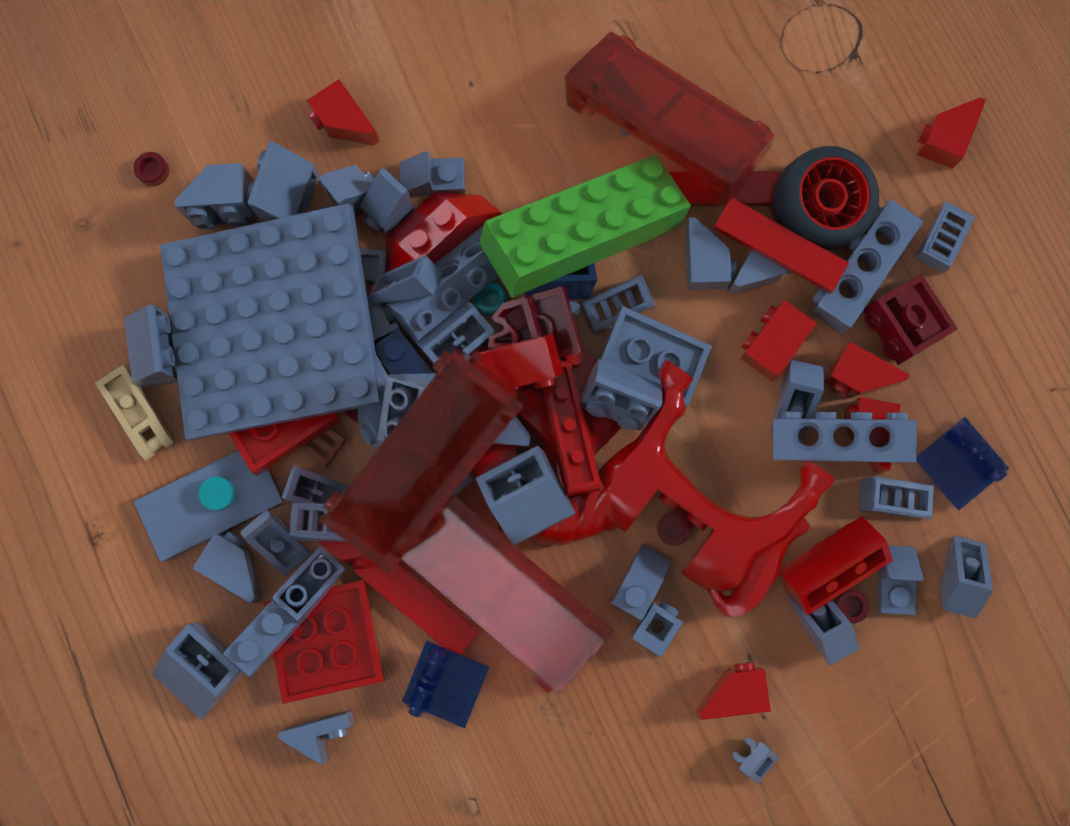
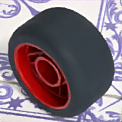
(842, 182)

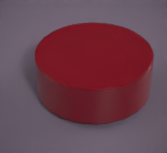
(151, 169)
(674, 528)
(853, 605)

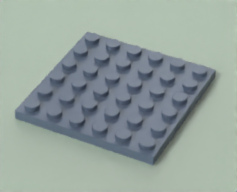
(270, 323)

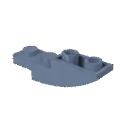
(285, 612)

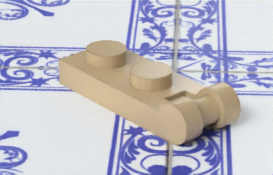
(134, 412)

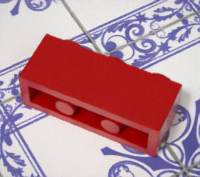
(835, 565)

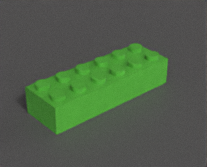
(583, 225)

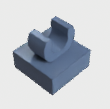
(758, 762)

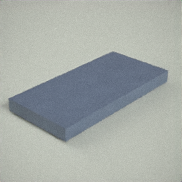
(179, 520)

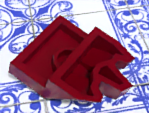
(538, 316)

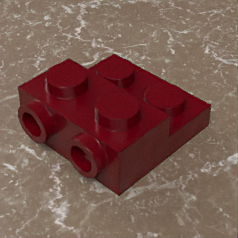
(908, 319)

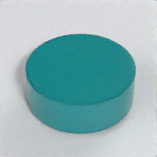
(489, 299)
(216, 493)

